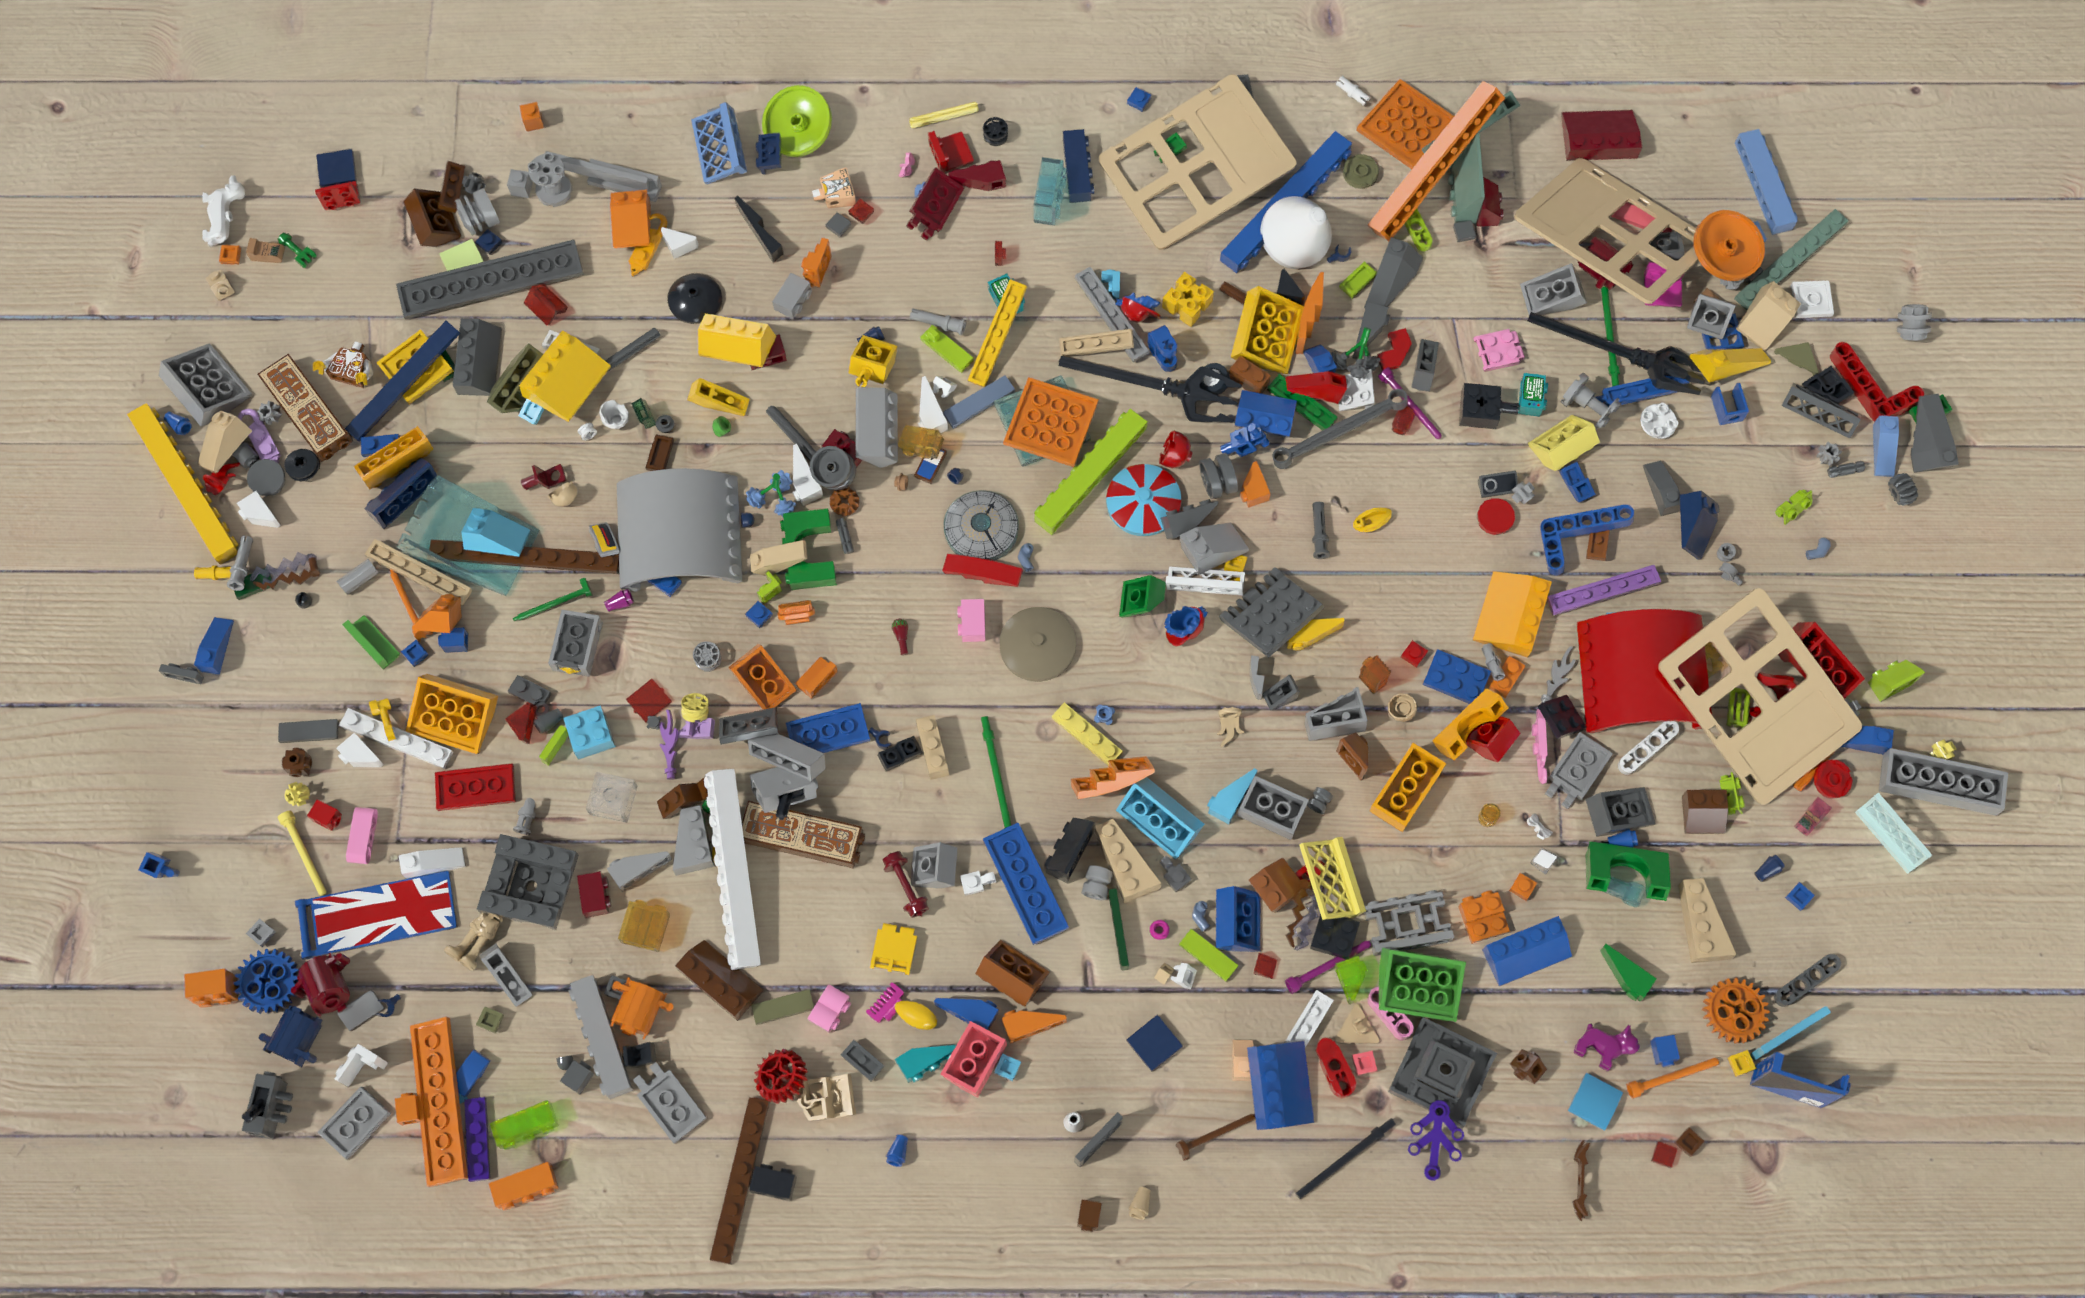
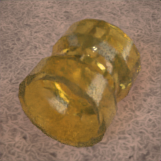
(1490, 811)

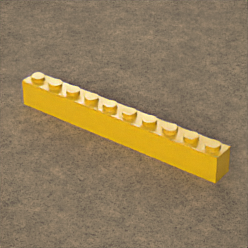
(183, 483)

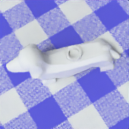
(219, 211)

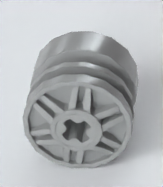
(477, 211)

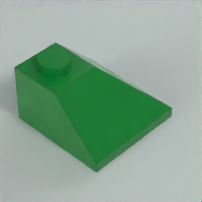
(1141, 595)

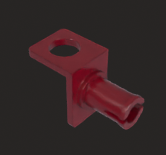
(543, 477)

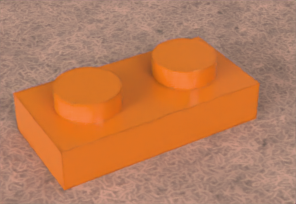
(1512, 670)

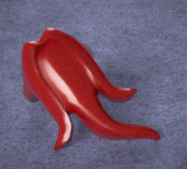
(217, 481)

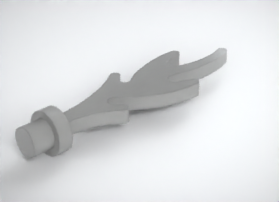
(1557, 674)

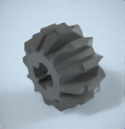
(1903, 489)

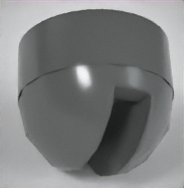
(564, 1062)

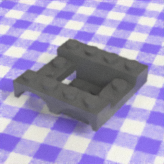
(537, 862)
(1430, 1049)

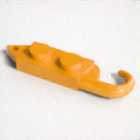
(643, 254)

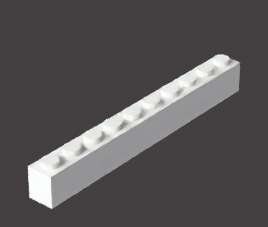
(732, 869)

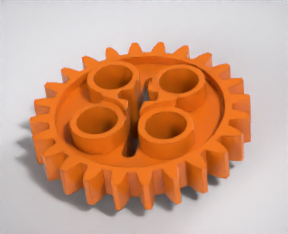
(1744, 995)

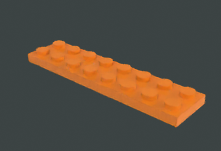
(438, 1102)

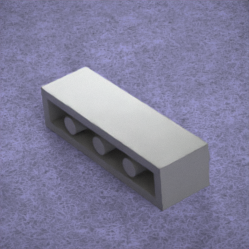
(788, 755)

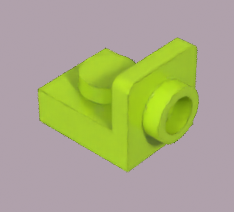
(769, 590)

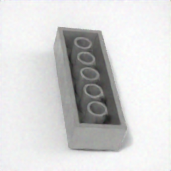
(1943, 781)

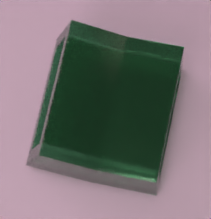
(640, 405)

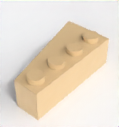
(1128, 867)
(1703, 925)

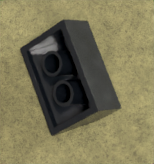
(1069, 848)

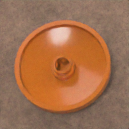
(1729, 245)

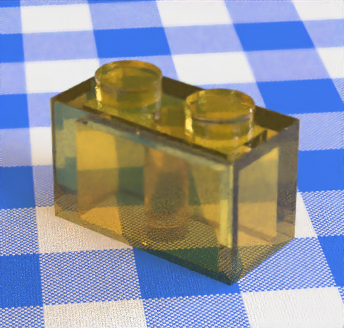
(920, 442)

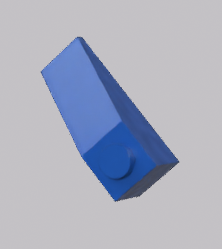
(214, 646)
(1871, 740)
(969, 1010)

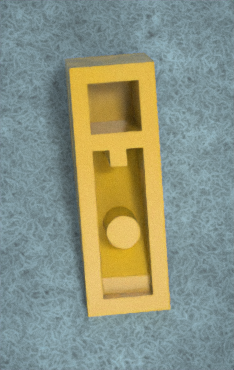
(717, 398)
(1313, 632)

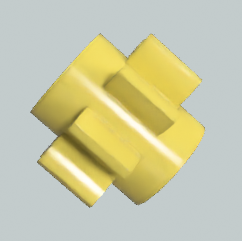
(1943, 750)
(297, 794)

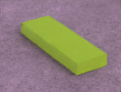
(1208, 955)

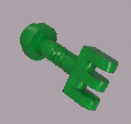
(285, 240)

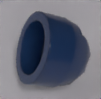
(955, 476)
(747, 519)

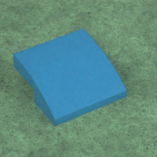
(1595, 1101)

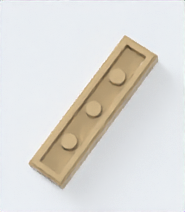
(1096, 343)

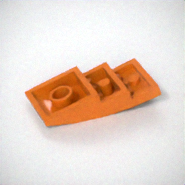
(1311, 313)
(1115, 777)

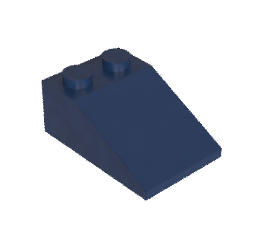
(1698, 521)

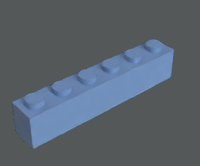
(1766, 181)

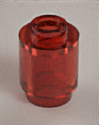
(1403, 421)

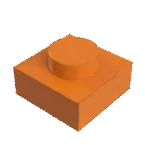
(1523, 886)

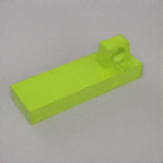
(947, 348)

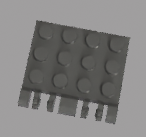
(1274, 615)

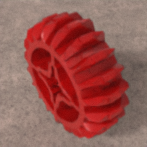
(777, 1069)

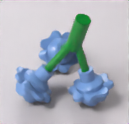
(779, 483)

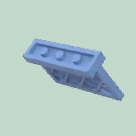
(732, 140)

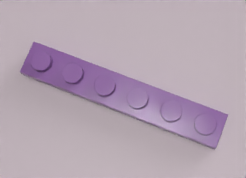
(1603, 590)

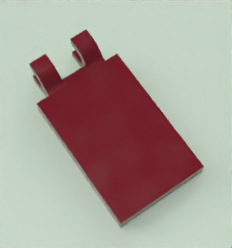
(934, 203)

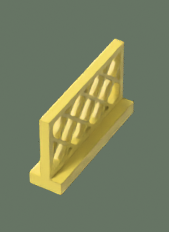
(1343, 876)

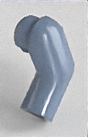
(1821, 551)
(1024, 556)
(1198, 915)

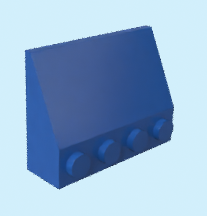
(1280, 1085)

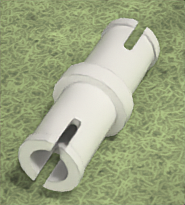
(1353, 90)

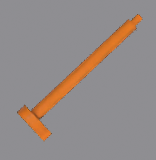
(417, 634)

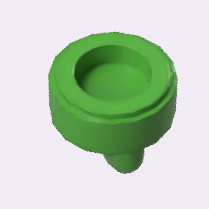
(721, 426)

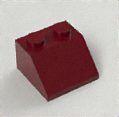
(1490, 211)

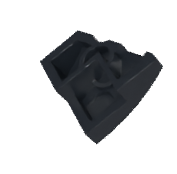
(1829, 385)

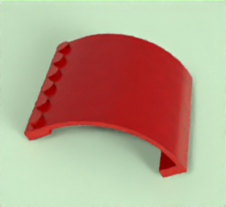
(1622, 670)

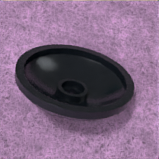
(693, 307)

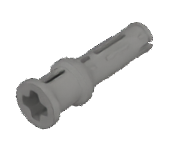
(947, 322)
(239, 570)

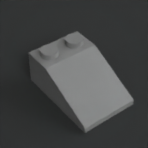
(1554, 291)
(1212, 546)

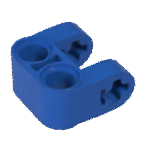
(1162, 347)

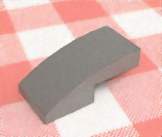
(1256, 680)

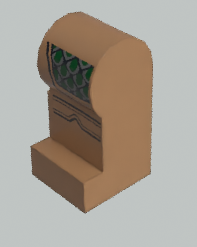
(265, 251)

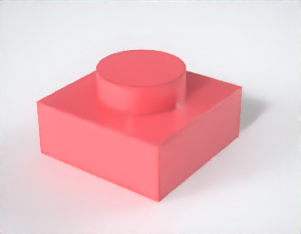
(1364, 1063)

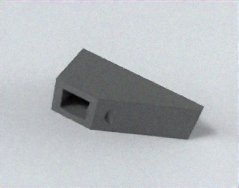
(1180, 522)

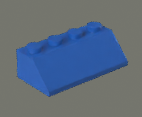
(1528, 951)

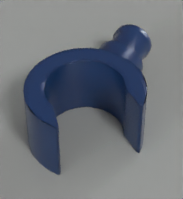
(1336, 256)
(876, 734)
(390, 1003)

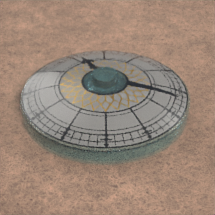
(981, 525)

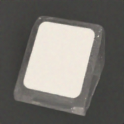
(1544, 860)

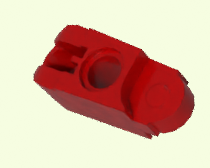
(1327, 1052)

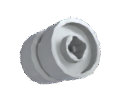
(1097, 882)

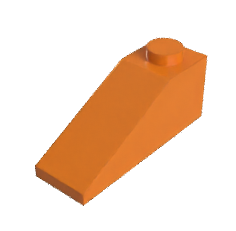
(1026, 1023)

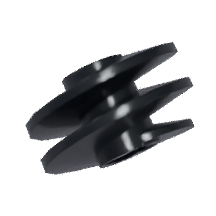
(296, 459)

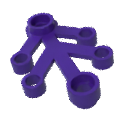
(1436, 1135)

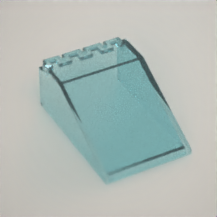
(443, 520)

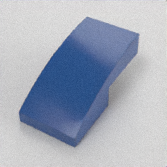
(1576, 482)
(470, 1071)

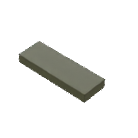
(782, 1007)

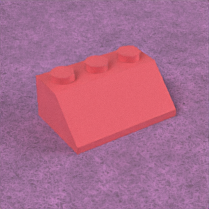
(974, 1059)

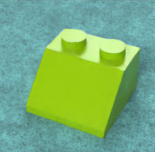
(1894, 679)

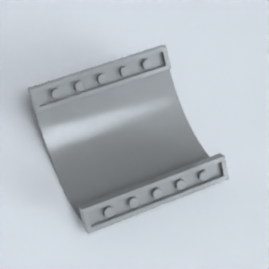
(678, 526)

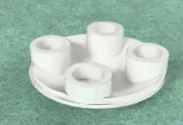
(1658, 421)

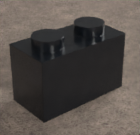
(772, 1182)

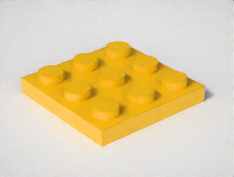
(400, 355)

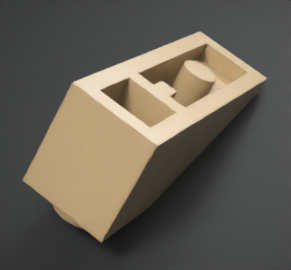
(778, 557)

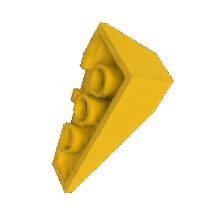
(1722, 363)

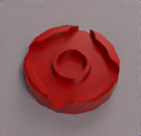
(1496, 516)
(1833, 779)

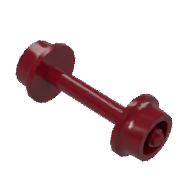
(894, 862)

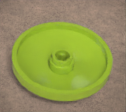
(800, 118)

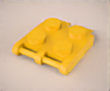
(894, 948)

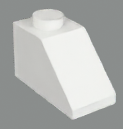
(257, 511)
(357, 753)

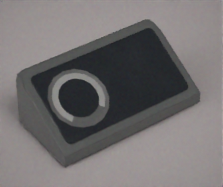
(1497, 484)

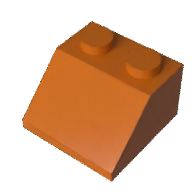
(440, 615)

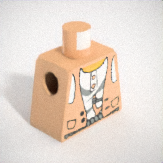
(836, 190)

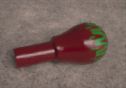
(900, 630)

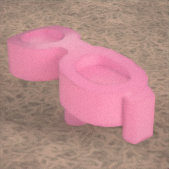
(906, 167)

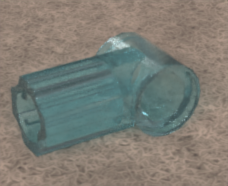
(1629, 892)

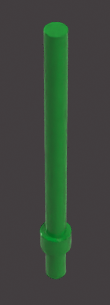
(1613, 369)
(988, 736)

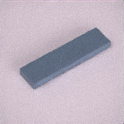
(978, 401)

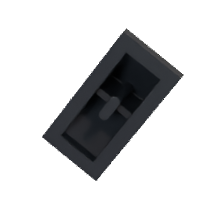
(1288, 288)

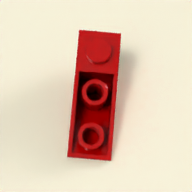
(1321, 385)

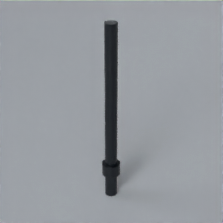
(1376, 1134)

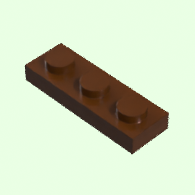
(451, 186)

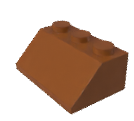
(1012, 973)

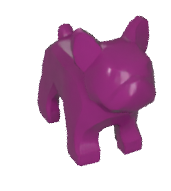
(1607, 1045)

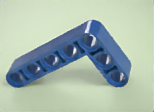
(1579, 529)

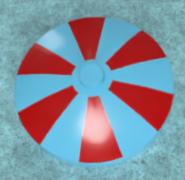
(1141, 497)

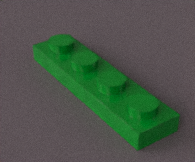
(1305, 405)

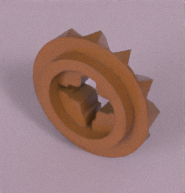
(844, 509)

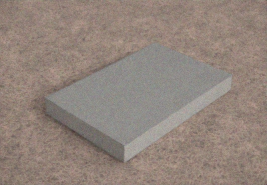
(354, 1123)

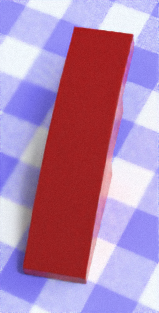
(982, 569)

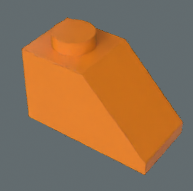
(1254, 487)

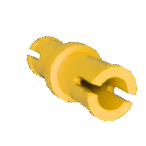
(213, 572)

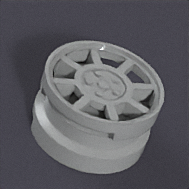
(707, 656)

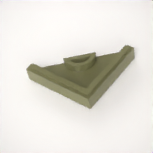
(1800, 356)

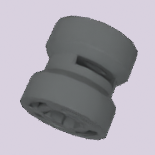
(1320, 800)

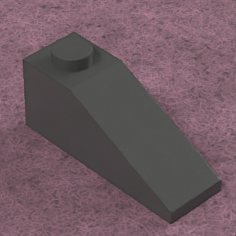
(1374, 318)
(1425, 365)
(1663, 488)

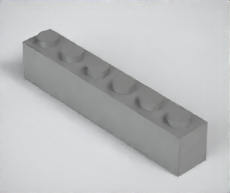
(601, 1037)

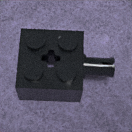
(1483, 405)

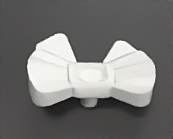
(1542, 831)

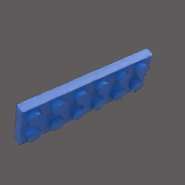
(1025, 883)

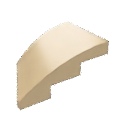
(827, 1097)

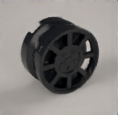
(995, 132)

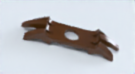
(1580, 1158)

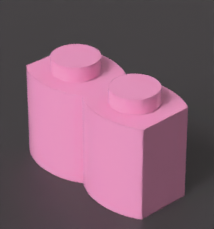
(829, 1008)

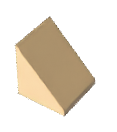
(1164, 973)

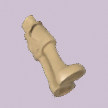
(483, 927)

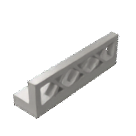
(653, 180)

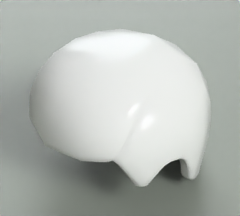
(613, 414)

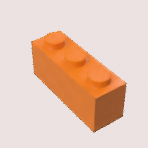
(523, 1186)

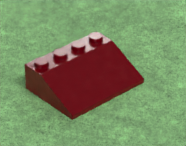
(1601, 135)

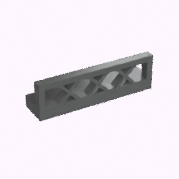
(1823, 403)

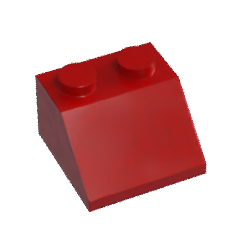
(1493, 738)

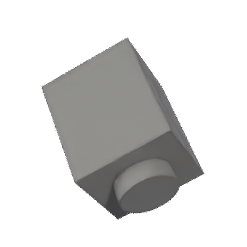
(519, 183)

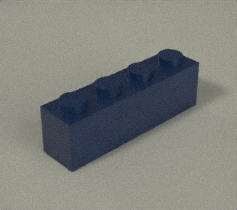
(1077, 166)

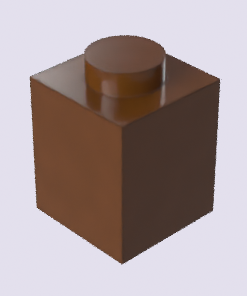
(1089, 1215)

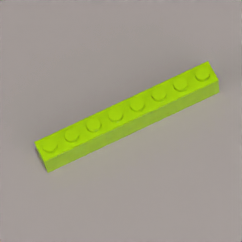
(1090, 471)

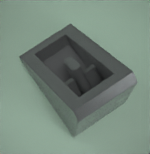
(1281, 693)

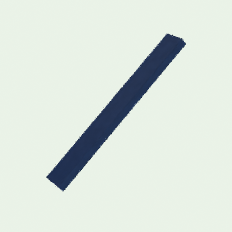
(402, 381)

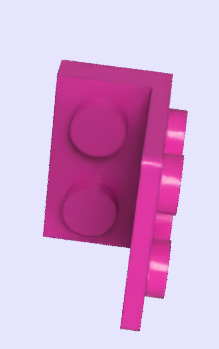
(1672, 296)

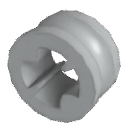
(1720, 554)

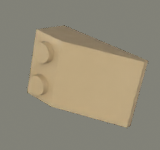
(1768, 315)
(221, 440)

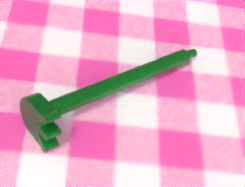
(584, 590)

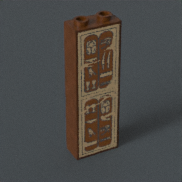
(305, 408)
(803, 835)

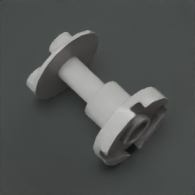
(551, 183)
(1585, 397)

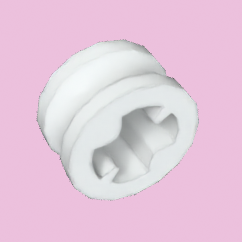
(587, 431)

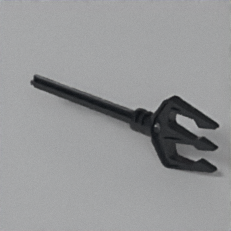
(1655, 363)
(1188, 391)

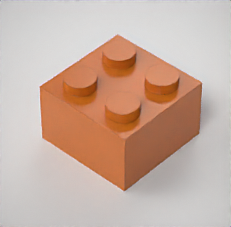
(211, 987)

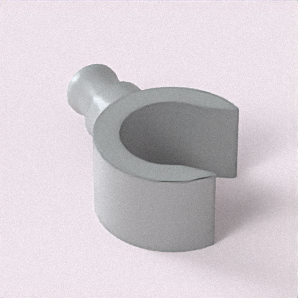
(1730, 573)

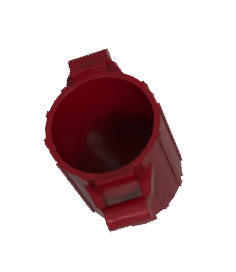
(1605, 252)
(323, 983)

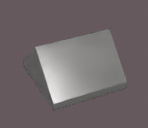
(1710, 316)

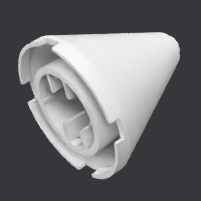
(1296, 232)

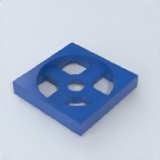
(1739, 344)

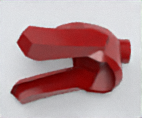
(1779, 683)

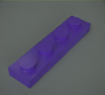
(477, 1139)

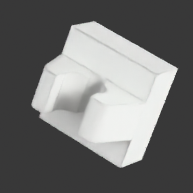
(946, 385)
(1185, 975)

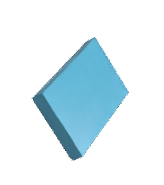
(1790, 1033)

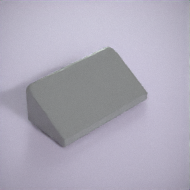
(361, 1010)

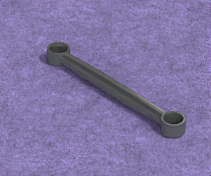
(1340, 428)

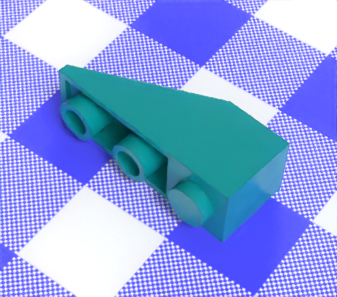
(920, 1060)

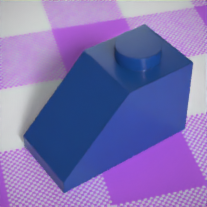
(1320, 359)

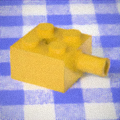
(872, 360)

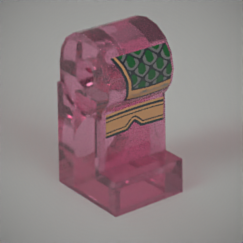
(1812, 816)

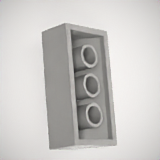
(876, 426)

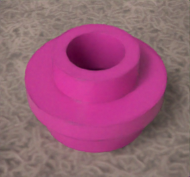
(1159, 923)

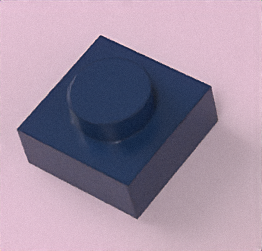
(488, 241)

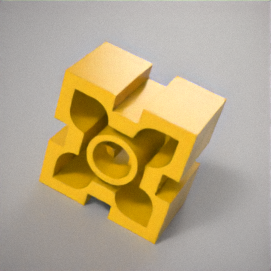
(1187, 299)

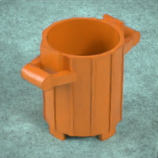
(637, 1007)

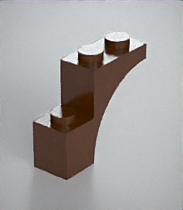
(682, 797)

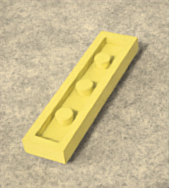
(1086, 734)

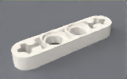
(1648, 747)

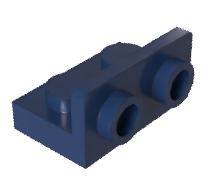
(768, 152)

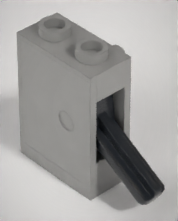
(779, 789)

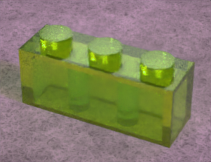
(524, 1125)

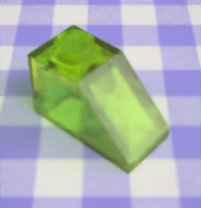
(1351, 975)

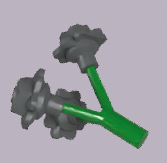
(1362, 365)

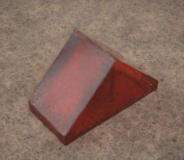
(522, 722)

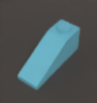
(1229, 799)

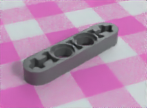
(1808, 981)

